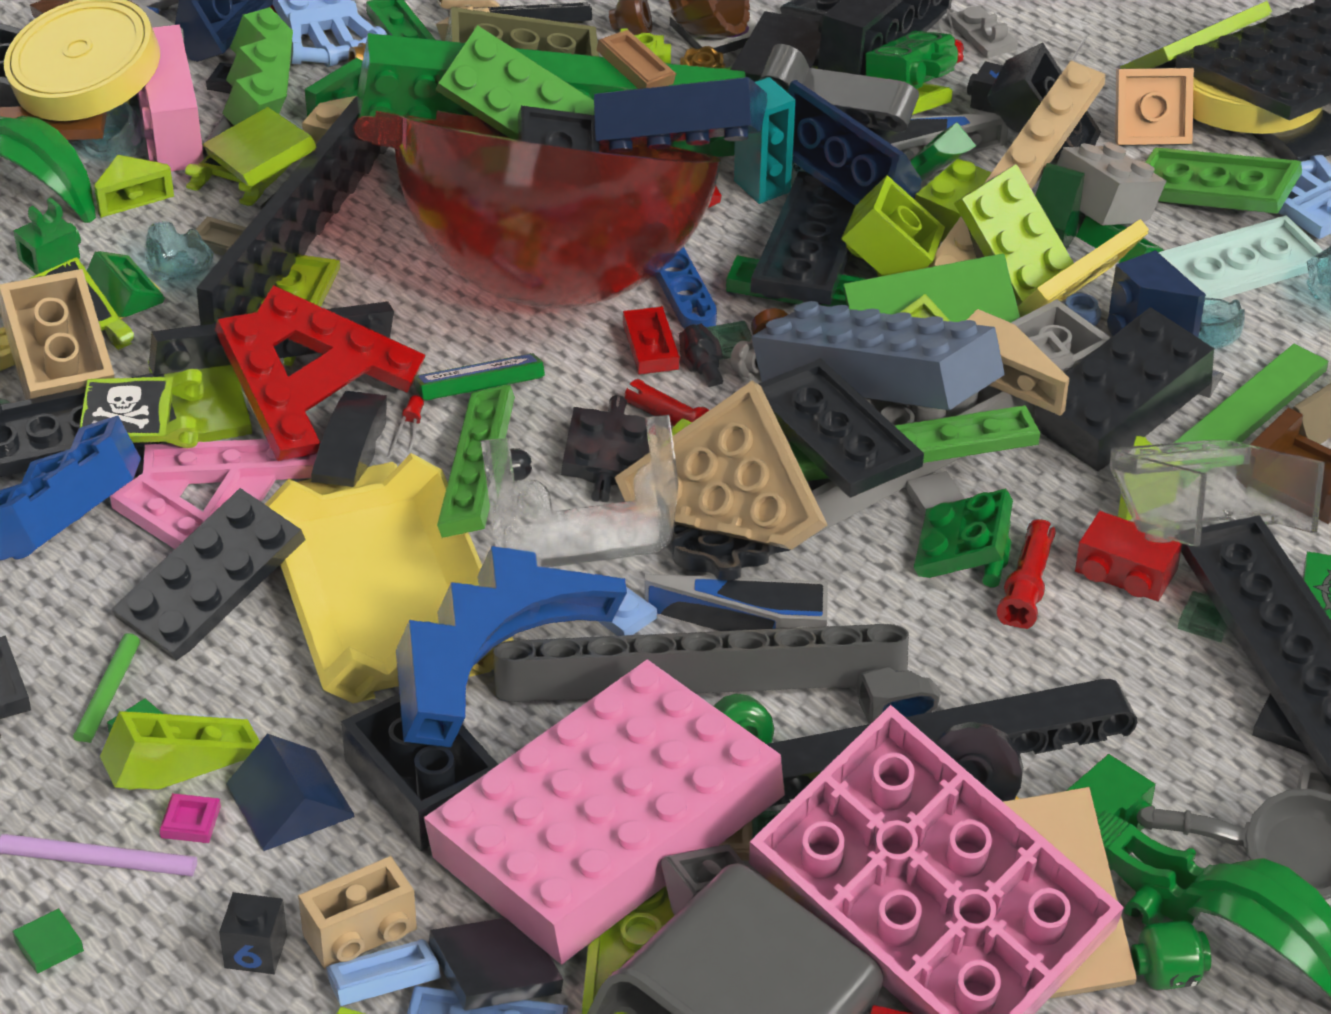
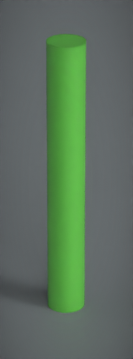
(107, 688)

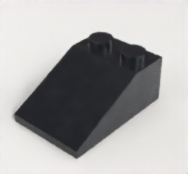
(1023, 86)

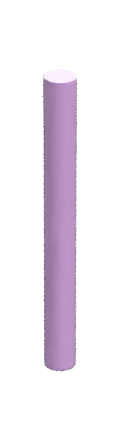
(98, 855)

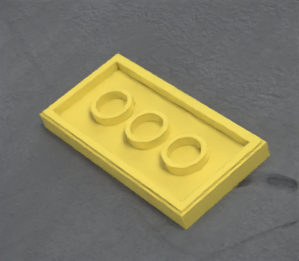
(1085, 269)

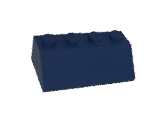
(212, 24)
(679, 114)
(843, 150)

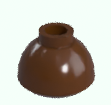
(631, 15)

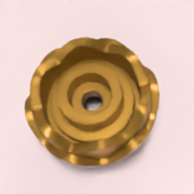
(703, 57)

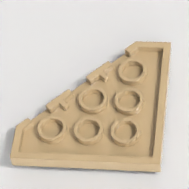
(739, 475)

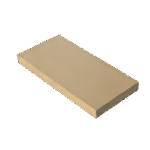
(1072, 827)

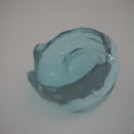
(121, 135)
(174, 254)

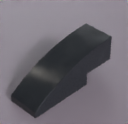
(350, 439)

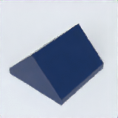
(286, 792)

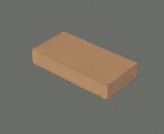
(635, 60)

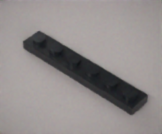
(200, 347)

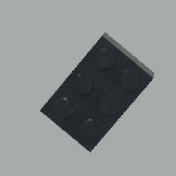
(406, 775)

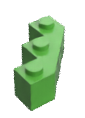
(260, 65)

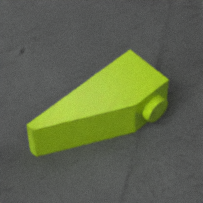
(171, 748)

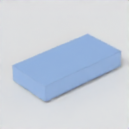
(383, 972)

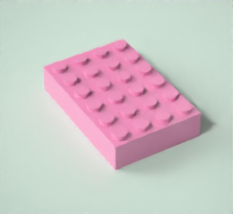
(586, 811)
(934, 878)

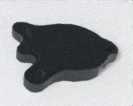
(717, 552)

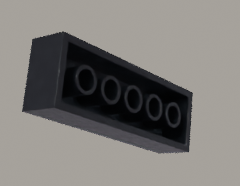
(864, 25)

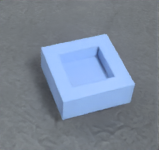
(632, 615)

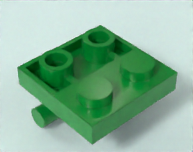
(967, 536)

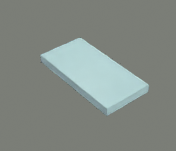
(1245, 257)

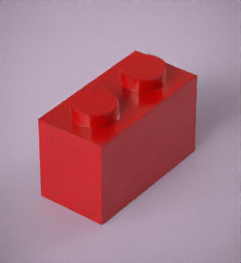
(1122, 557)

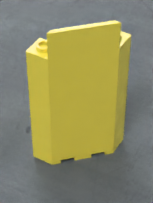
(370, 569)

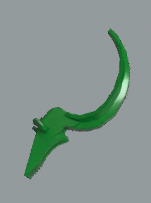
(49, 158)
(1251, 894)

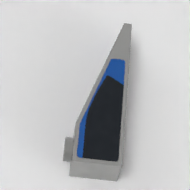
(984, 130)
(739, 602)

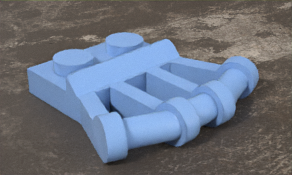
(321, 15)
(1311, 198)

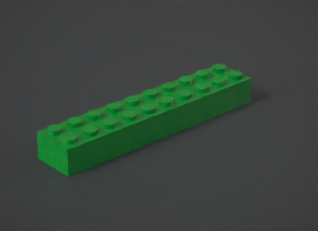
(404, 72)

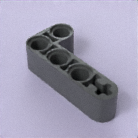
(867, 99)

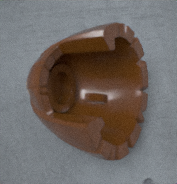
(711, 17)

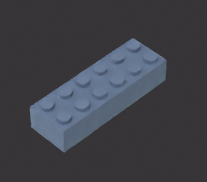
(885, 354)

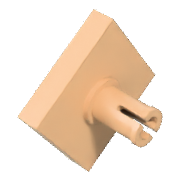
(1154, 106)

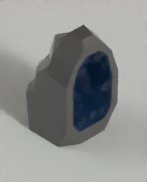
(900, 689)

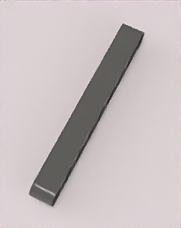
(699, 660)

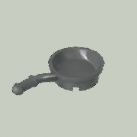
(1285, 829)

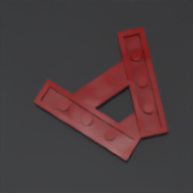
(283, 400)

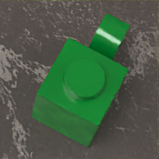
(46, 239)

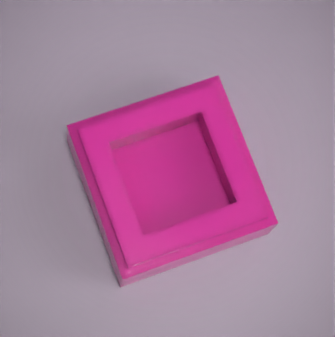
(190, 818)

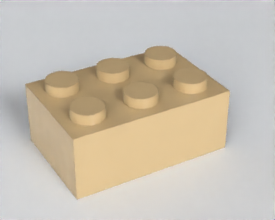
(53, 333)

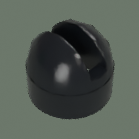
(521, 463)

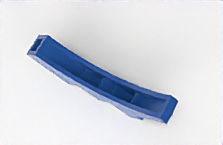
(473, 619)

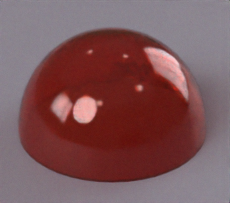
(540, 217)

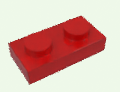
(650, 340)

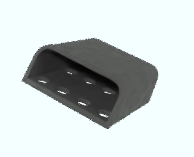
(743, 952)

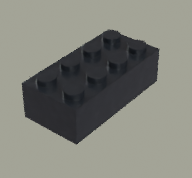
(1128, 388)

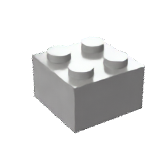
(1114, 185)

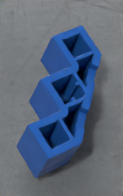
(65, 487)

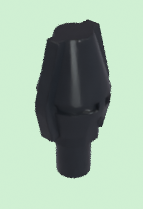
(701, 352)

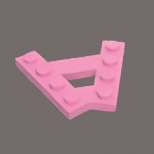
(155, 498)

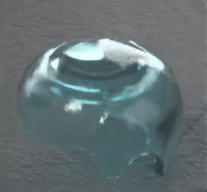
(1221, 322)

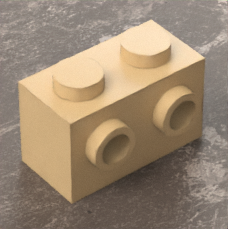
(358, 912)

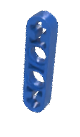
(687, 280)

